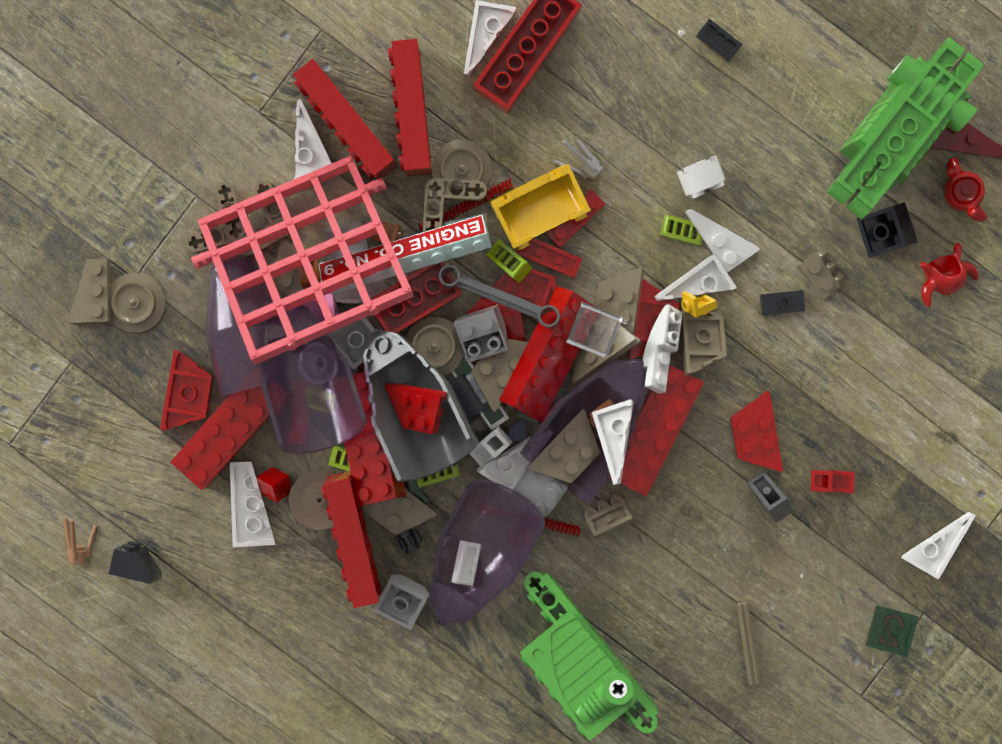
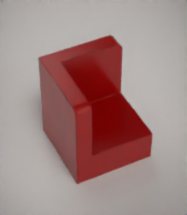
(274, 484)

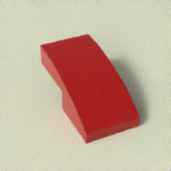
(832, 481)

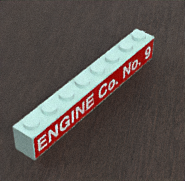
(417, 250)

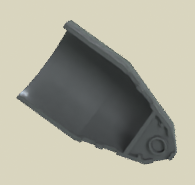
(409, 451)

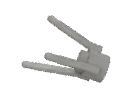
(591, 165)

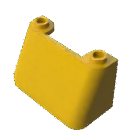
(540, 206)

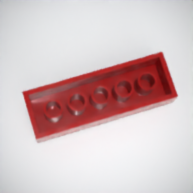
(525, 51)
(411, 107)
(340, 115)
(544, 360)
(657, 429)
(222, 437)
(368, 463)
(352, 540)

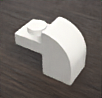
(491, 446)

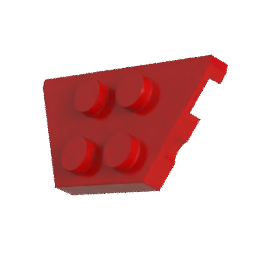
(534, 288)
(648, 313)
(512, 318)
(186, 392)
(416, 406)
(756, 434)

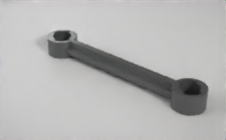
(499, 296)

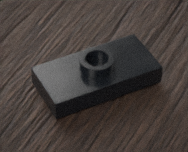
(719, 40)
(782, 302)

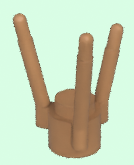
(77, 553)

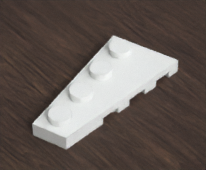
(248, 511)

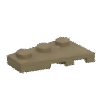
(93, 294)

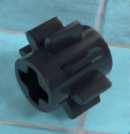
(408, 541)

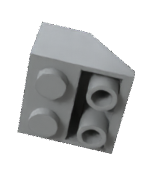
(482, 333)

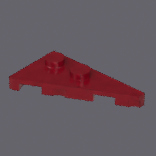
(968, 141)

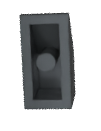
(770, 497)

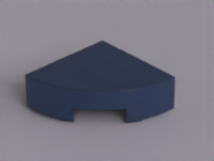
(518, 431)

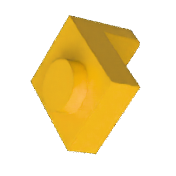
(697, 305)

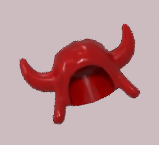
(964, 191)
(946, 275)

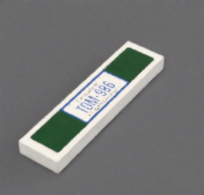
(492, 419)

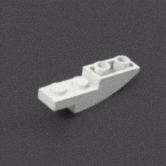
(660, 345)

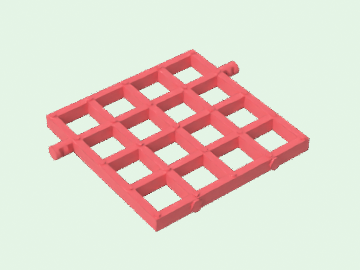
(302, 258)

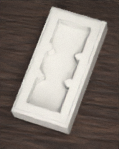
(466, 563)

